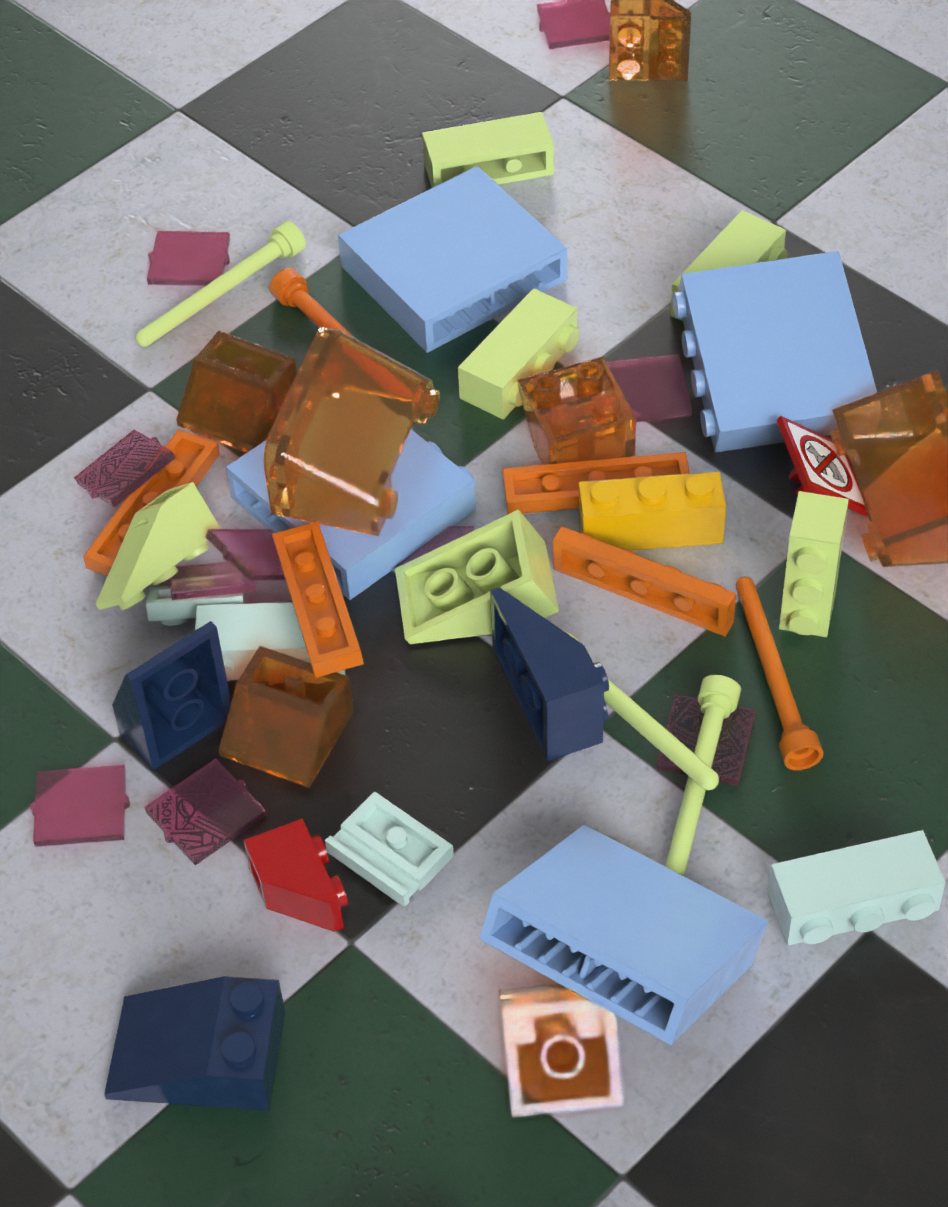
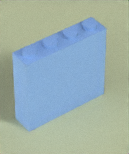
(452, 258)
(772, 346)
(430, 499)
(624, 932)

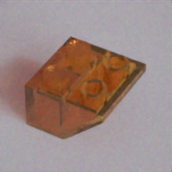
(649, 40)
(236, 391)
(578, 414)
(285, 716)

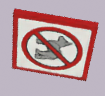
(819, 465)

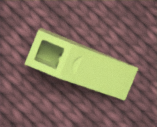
(157, 540)

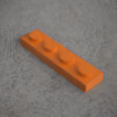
(192, 462)
(557, 485)
(644, 581)
(317, 600)

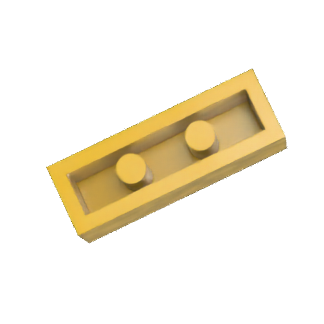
(654, 511)

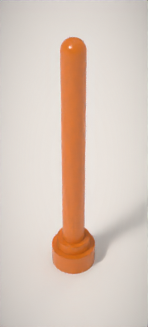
(292, 291)
(798, 744)

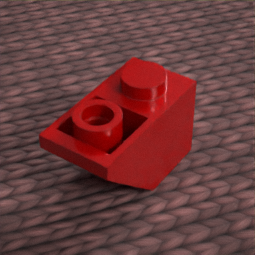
(293, 876)

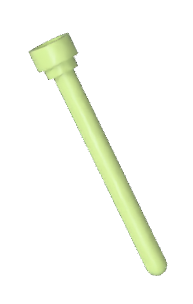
(284, 242)
(717, 699)
(660, 737)

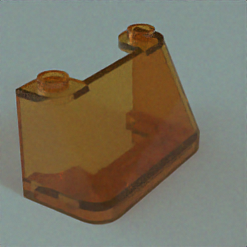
(344, 434)
(901, 469)

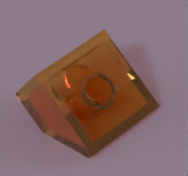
(558, 1051)

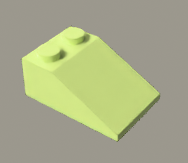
(450, 587)

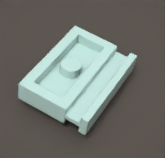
(389, 848)

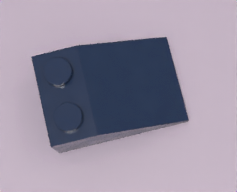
(549, 677)
(174, 698)
(199, 1044)

